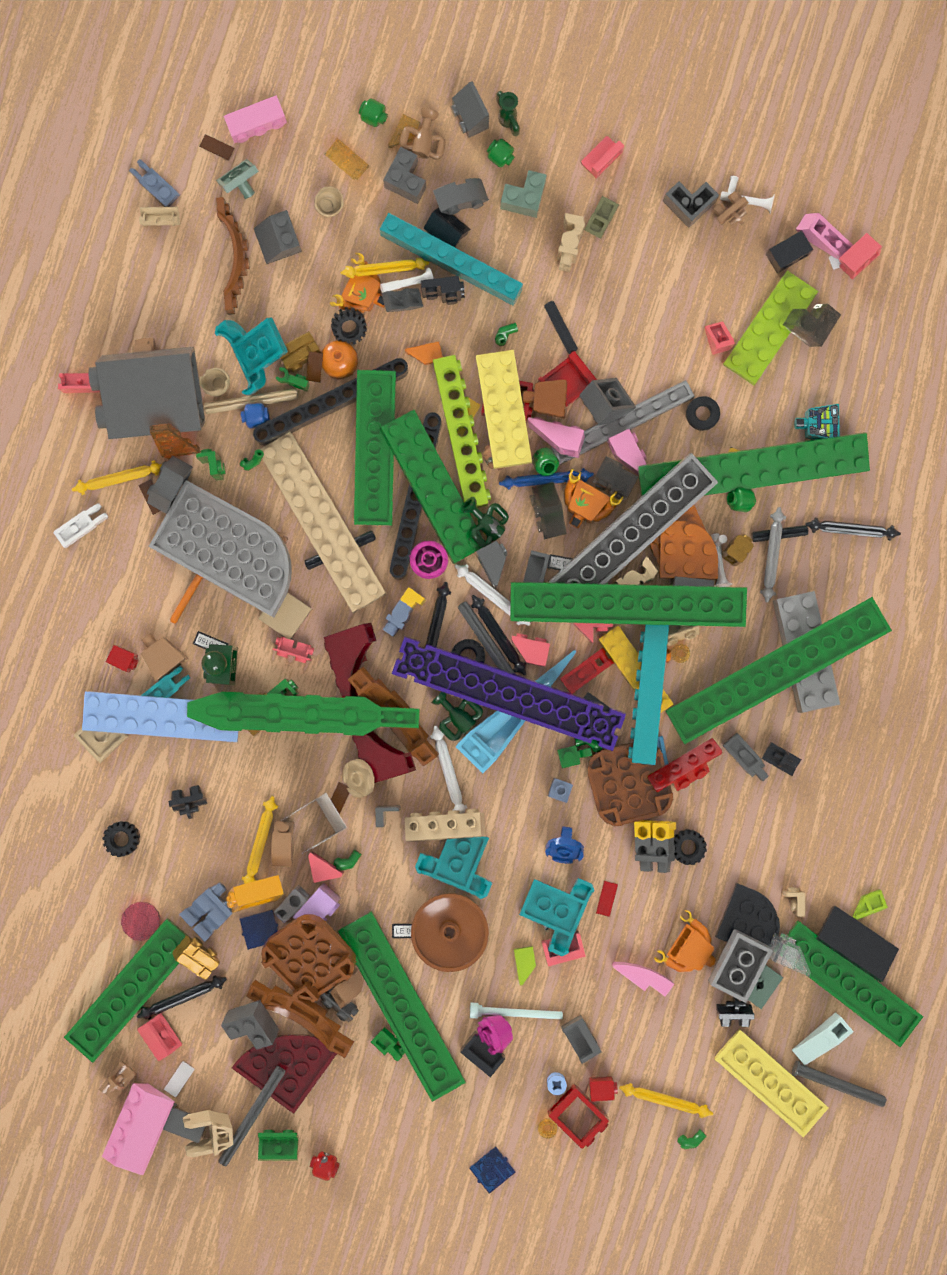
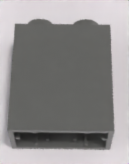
(147, 391)

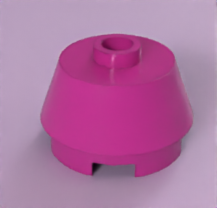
(428, 559)
(495, 1033)

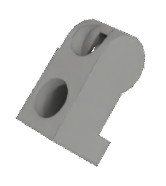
(292, 904)

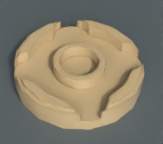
(358, 778)

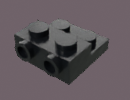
(448, 288)

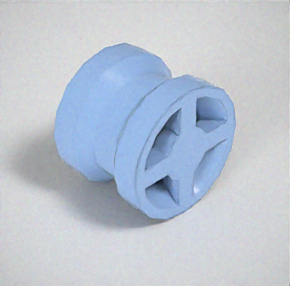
(556, 1079)

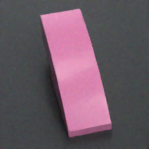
(644, 977)

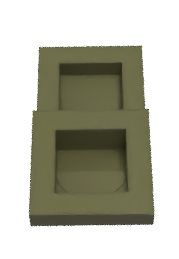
(601, 217)

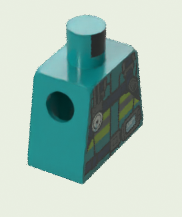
(820, 422)

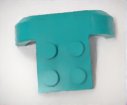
(254, 349)
(458, 865)
(557, 910)

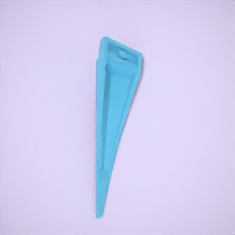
(490, 738)

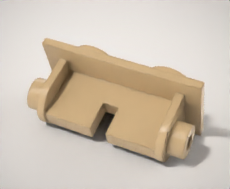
(159, 216)
(685, 632)

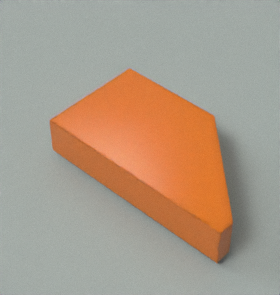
(425, 353)

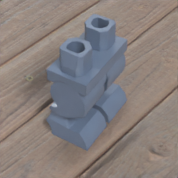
(212, 905)

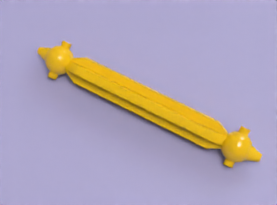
(387, 267)
(117, 478)
(260, 840)
(666, 1100)

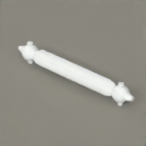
(486, 590)
(448, 770)

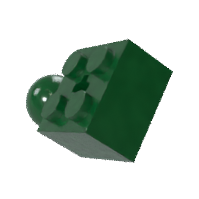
(220, 664)

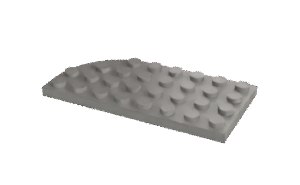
(226, 548)

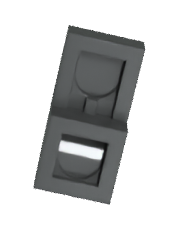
(402, 300)

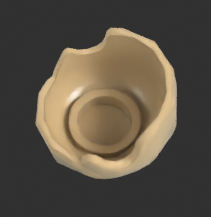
(328, 201)
(214, 382)

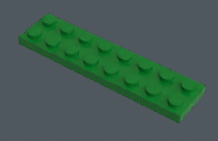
(372, 453)
(431, 485)
(856, 988)
(127, 992)

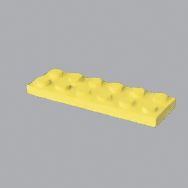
(503, 409)
(771, 1082)

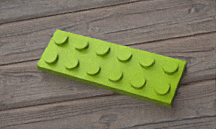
(767, 331)

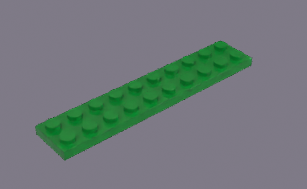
(402, 1007)

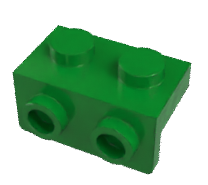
(216, 466)
(278, 1146)

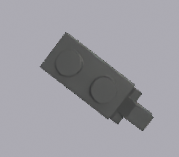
(745, 756)

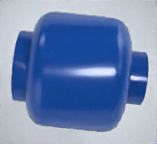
(254, 415)

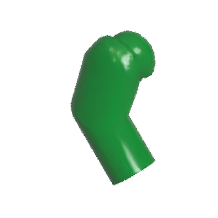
(503, 333)
(255, 461)
(593, 744)
(349, 863)
(691, 1143)

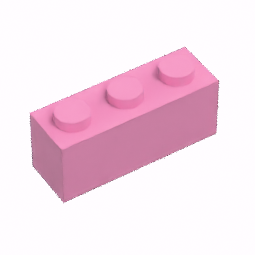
(255, 119)

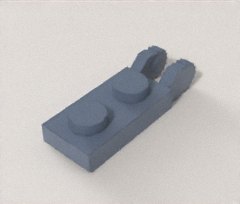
(155, 185)

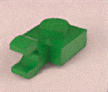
(295, 381)
(570, 756)
(386, 1043)

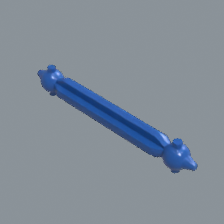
(531, 480)

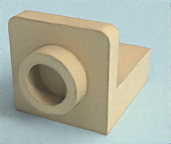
(798, 903)

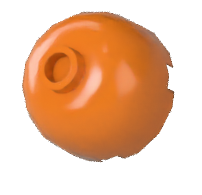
(339, 359)

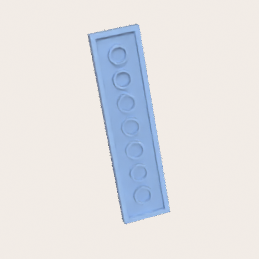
(146, 717)

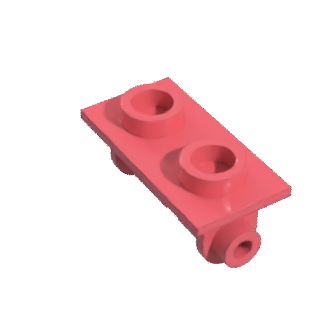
(301, 652)

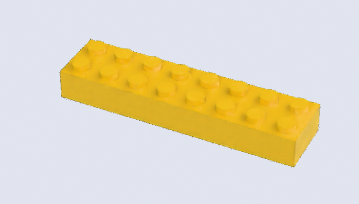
(626, 659)

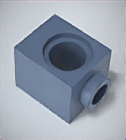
(560, 790)

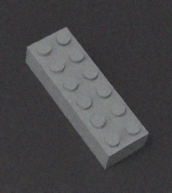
(795, 618)

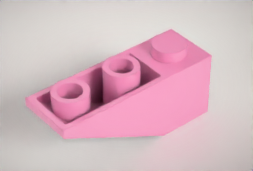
(562, 438)
(626, 450)

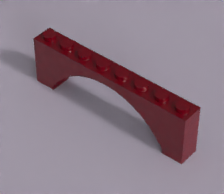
(346, 656)

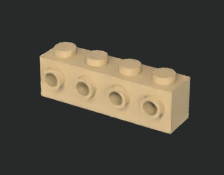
(445, 826)

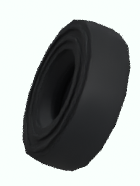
(706, 402)

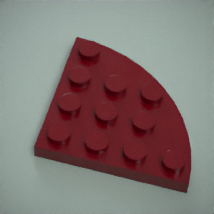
(299, 1055)

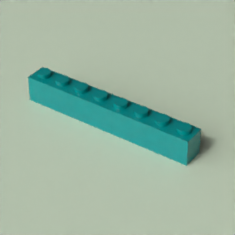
(451, 259)
(649, 694)

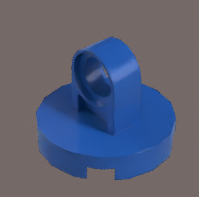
(564, 848)

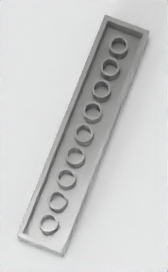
(639, 524)

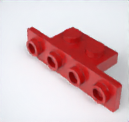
(686, 768)

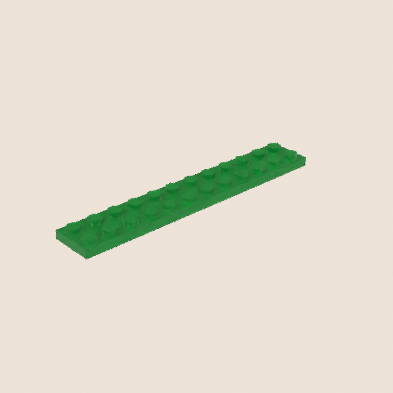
(774, 464)
(628, 604)
(779, 670)

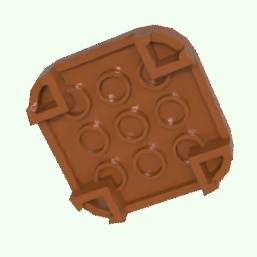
(623, 789)
(309, 957)

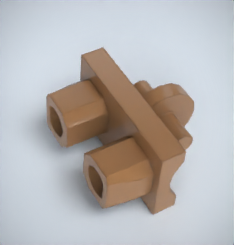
(725, 214)
(117, 1081)

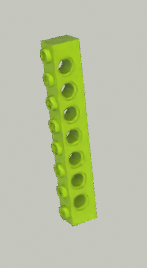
(443, 367)

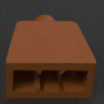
(548, 398)

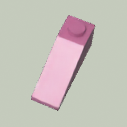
(823, 235)

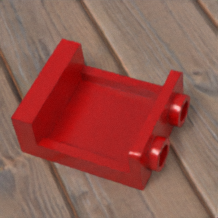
(576, 374)

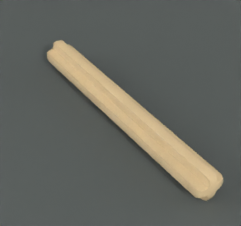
(239, 403)

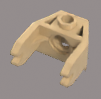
(220, 1132)

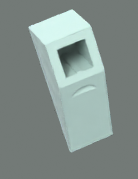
(823, 1039)

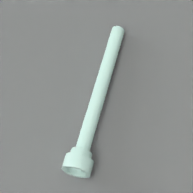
(477, 1011)

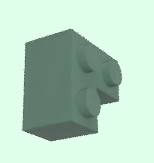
(526, 199)

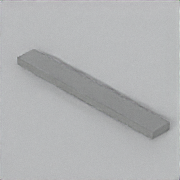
(642, 413)

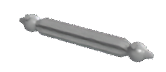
(773, 554)

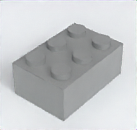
(740, 965)

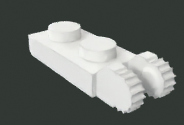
(79, 526)

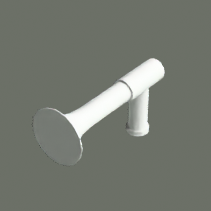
(766, 203)
(389, 286)
(718, 540)

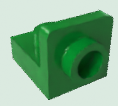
(283, 685)

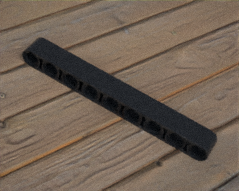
(320, 401)
(406, 523)

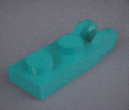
(166, 686)

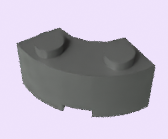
(453, 197)
(171, 479)

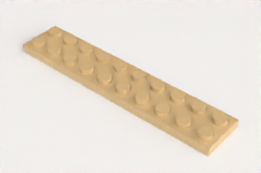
(322, 522)

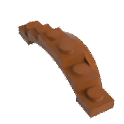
(240, 262)
(412, 738)
(305, 1013)

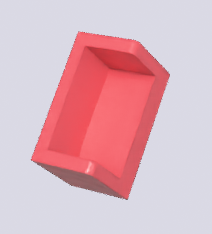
(575, 951)

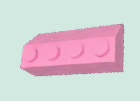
(138, 1128)

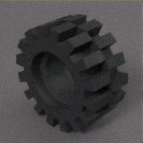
(344, 316)
(470, 644)
(112, 847)
(700, 847)

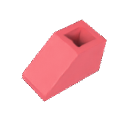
(532, 651)

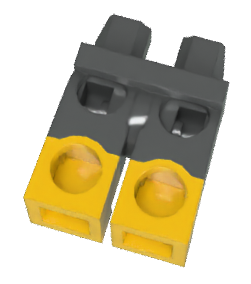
(654, 844)

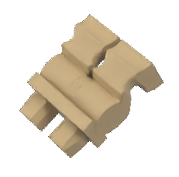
(568, 251)
(636, 578)

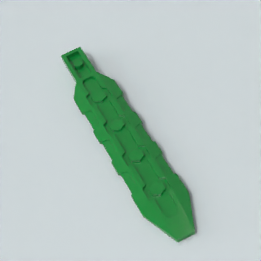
(298, 713)

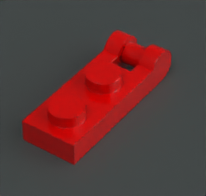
(586, 671)

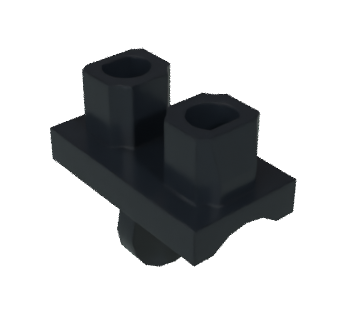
(781, 759)
(189, 804)
(735, 1010)

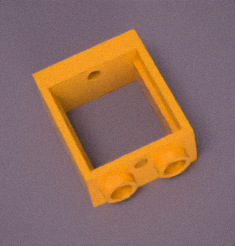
(254, 893)

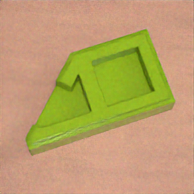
(870, 904)
(525, 962)

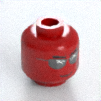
(324, 1166)

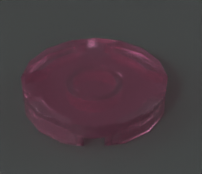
(140, 921)

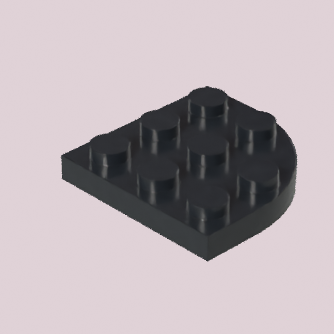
(749, 914)

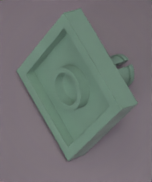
(238, 178)
(765, 987)

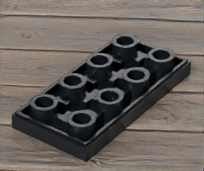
(857, 943)

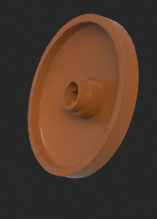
(449, 932)

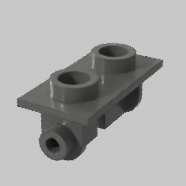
(343, 1013)

